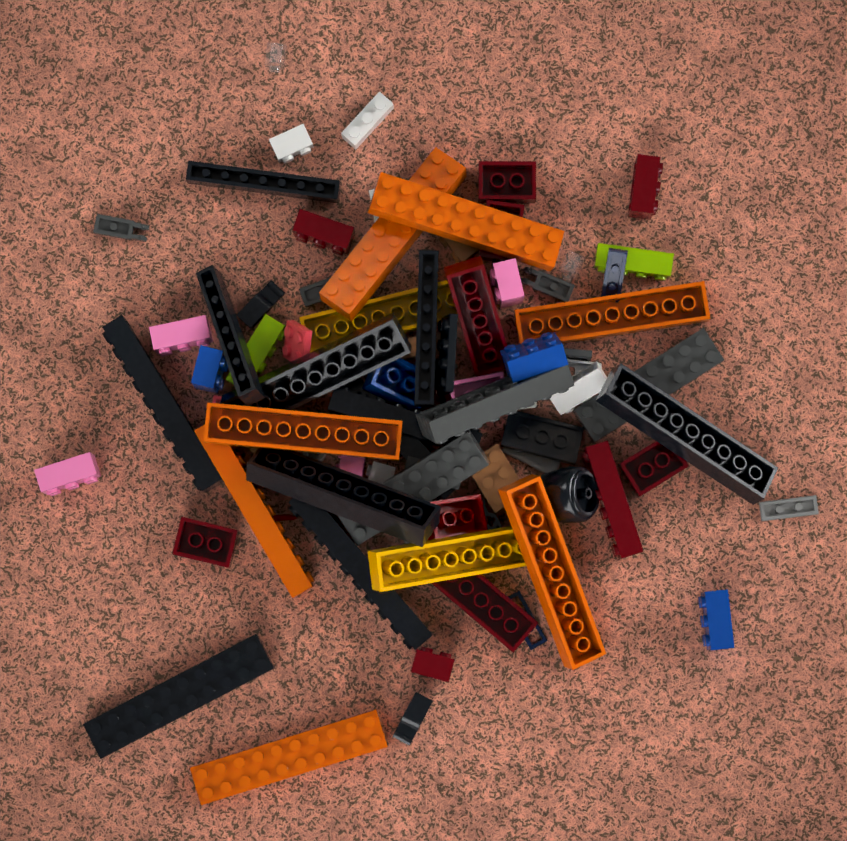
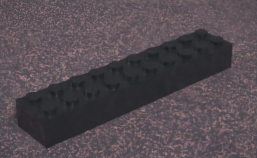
(331, 366)
(161, 400)
(686, 434)
(344, 494)
(357, 565)
(178, 696)

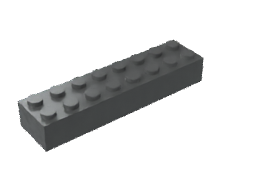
(667, 372)
(490, 403)
(431, 476)

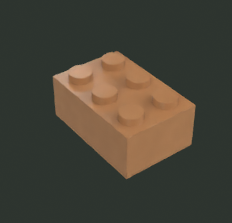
(494, 476)

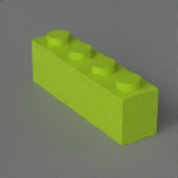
(638, 261)
(263, 343)

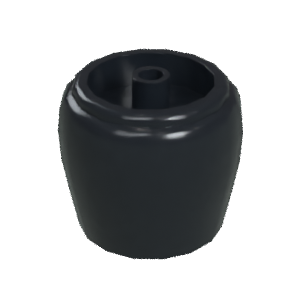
(571, 493)

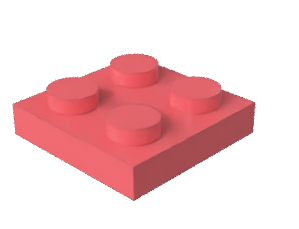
(296, 341)

